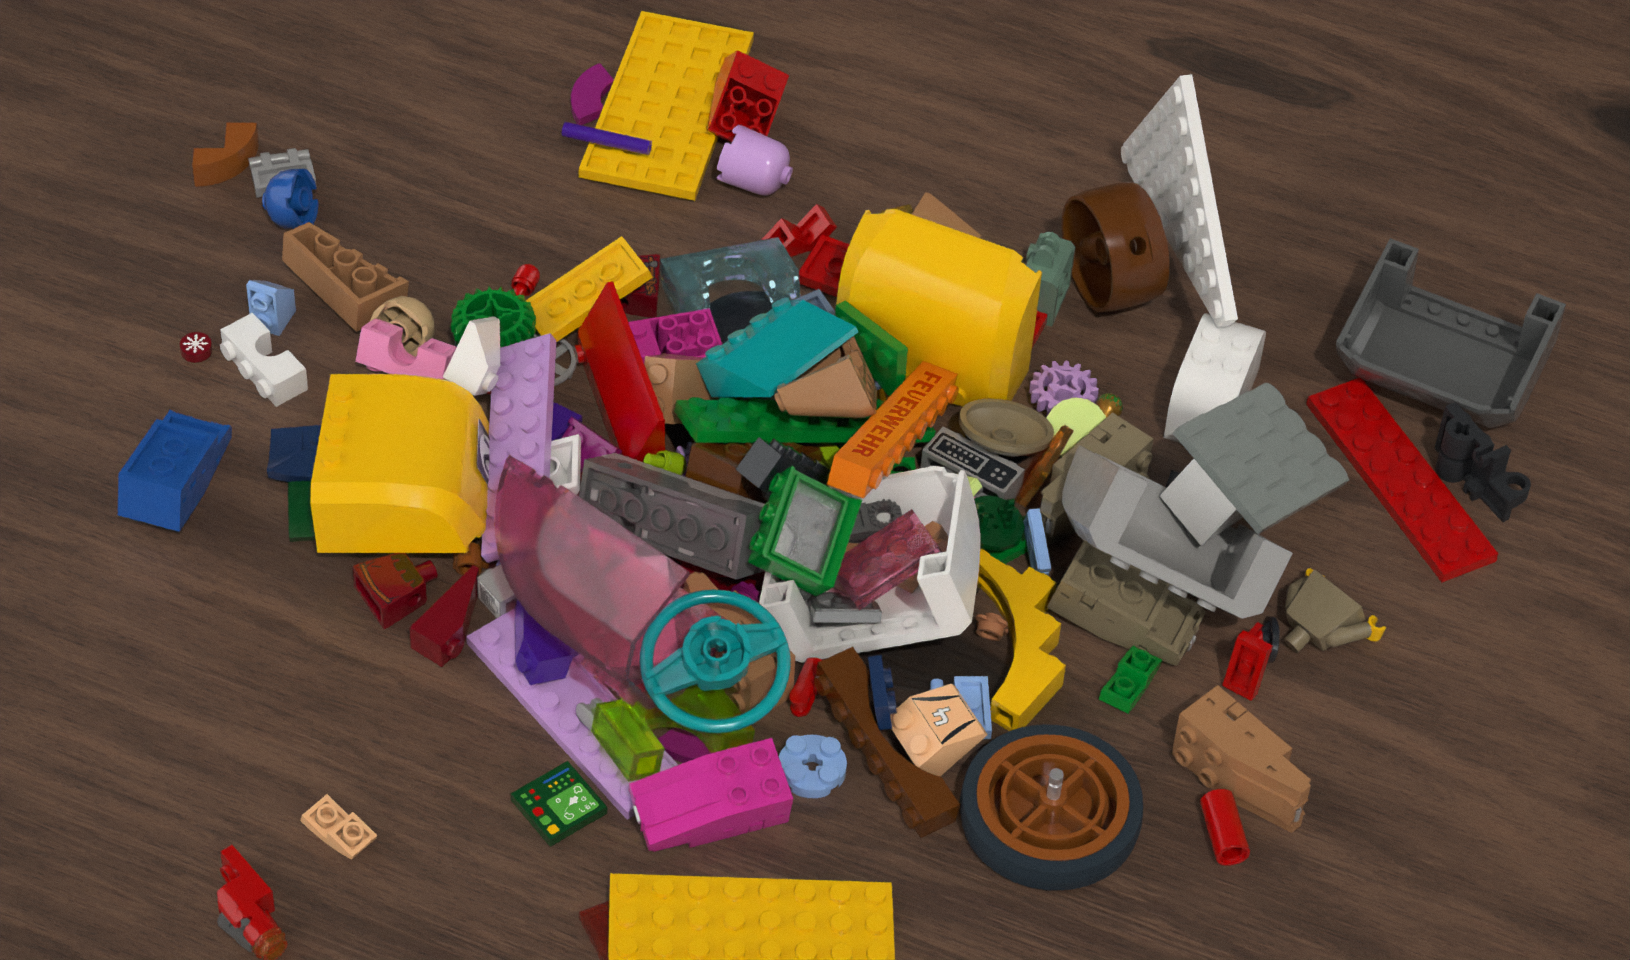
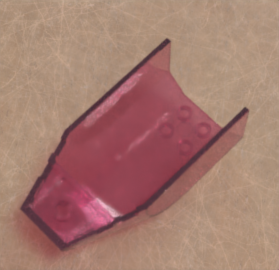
(588, 580)

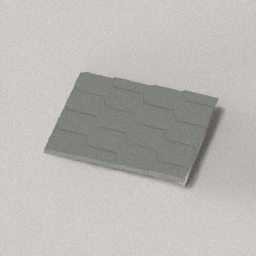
(1249, 464)

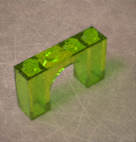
(636, 750)

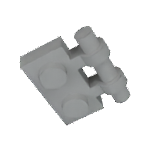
(267, 166)

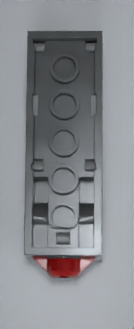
(674, 513)

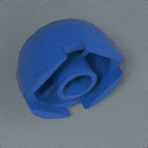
(290, 198)

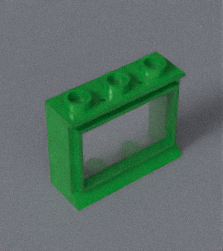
(803, 531)

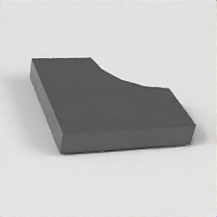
(836, 608)

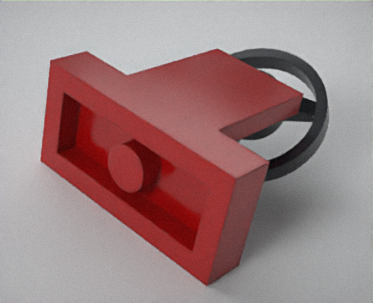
(1251, 656)

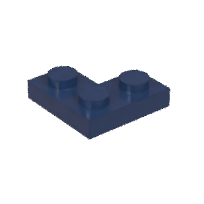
(884, 700)

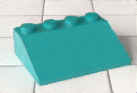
(773, 349)

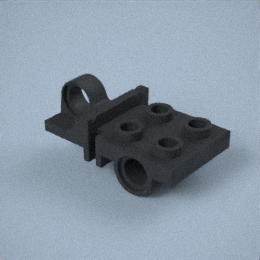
(1469, 456)

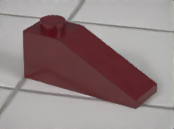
(444, 626)

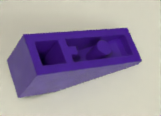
(536, 651)

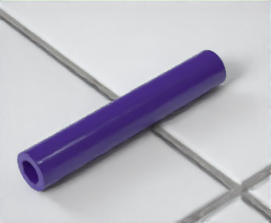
(606, 138)

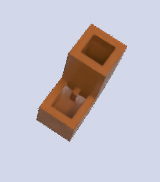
(221, 164)

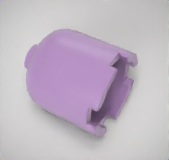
(754, 162)

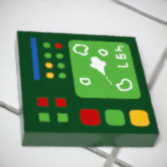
(558, 803)

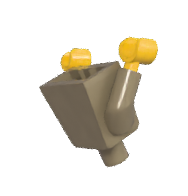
(1325, 615)

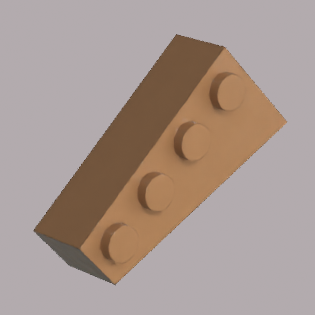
(339, 274)

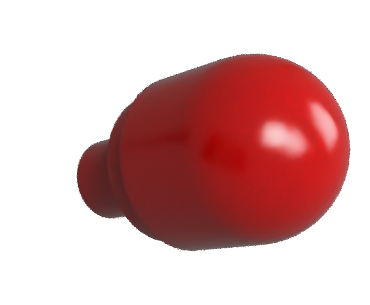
(525, 279)

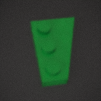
(881, 351)

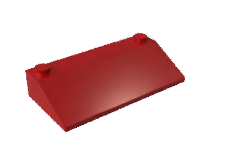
(619, 378)

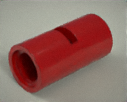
(1225, 827)

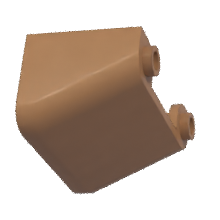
(832, 387)

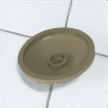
(1005, 427)

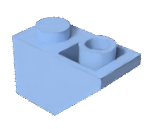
(271, 304)

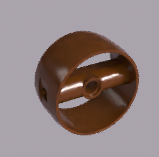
(1106, 262)

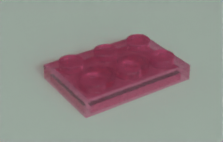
(885, 559)

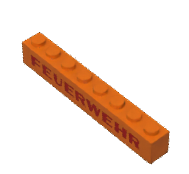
(893, 430)

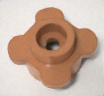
(991, 626)

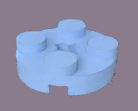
(817, 749)

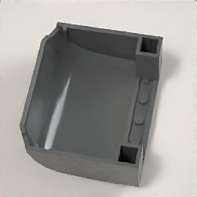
(1443, 348)

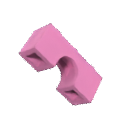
(382, 350)

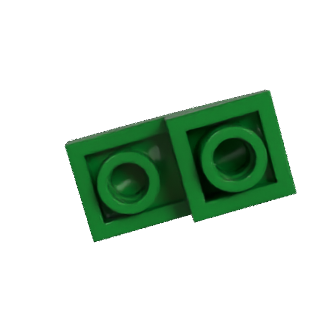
(1131, 679)

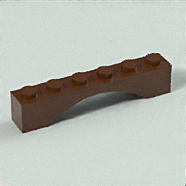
(922, 796)

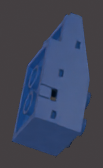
(171, 470)

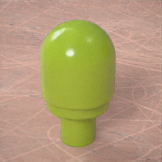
(668, 461)

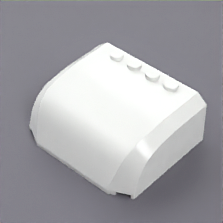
(946, 580)

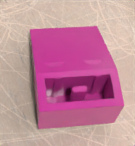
(676, 334)

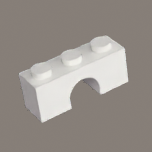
(276, 376)

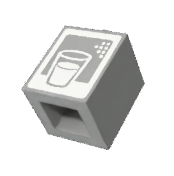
(495, 591)

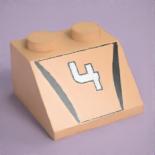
(937, 728)

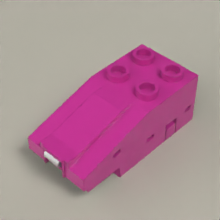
(713, 797)

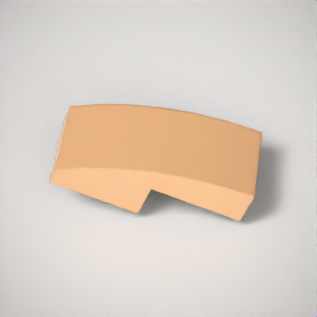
(338, 829)

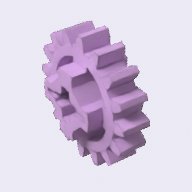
(1061, 384)

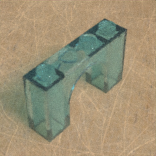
(762, 262)

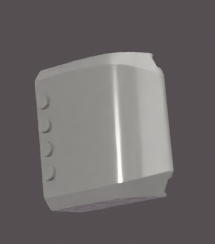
(1132, 523)

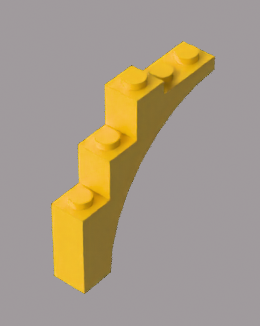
(1034, 634)

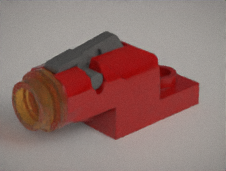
(247, 907)

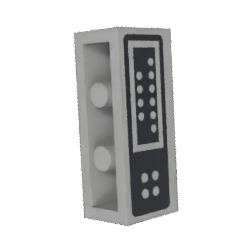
(957, 453)

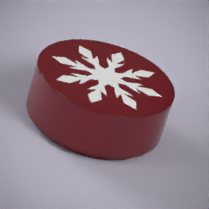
(196, 347)

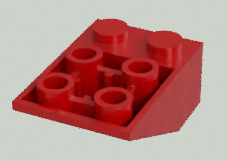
(745, 95)

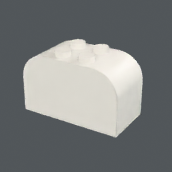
(1214, 371)

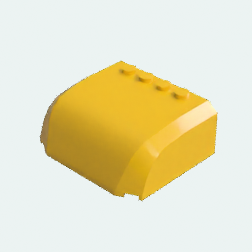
(945, 299)
(398, 466)

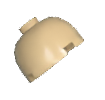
(411, 316)

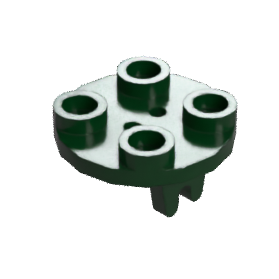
(1005, 519)

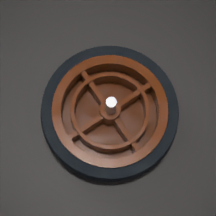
(1051, 807)

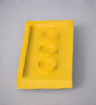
(568, 300)

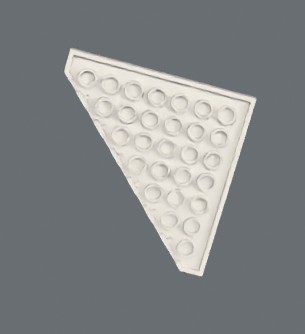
(1172, 166)

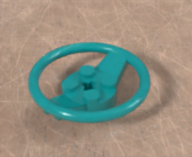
(695, 665)

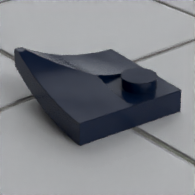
(293, 453)

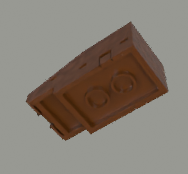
(717, 463)

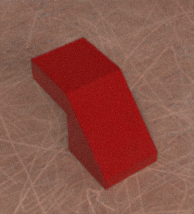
(804, 235)

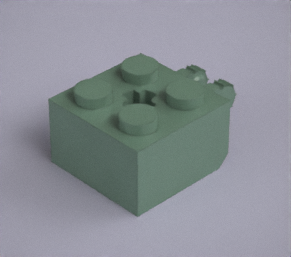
(1055, 261)

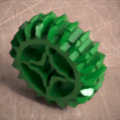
(513, 311)

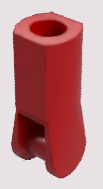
(804, 690)

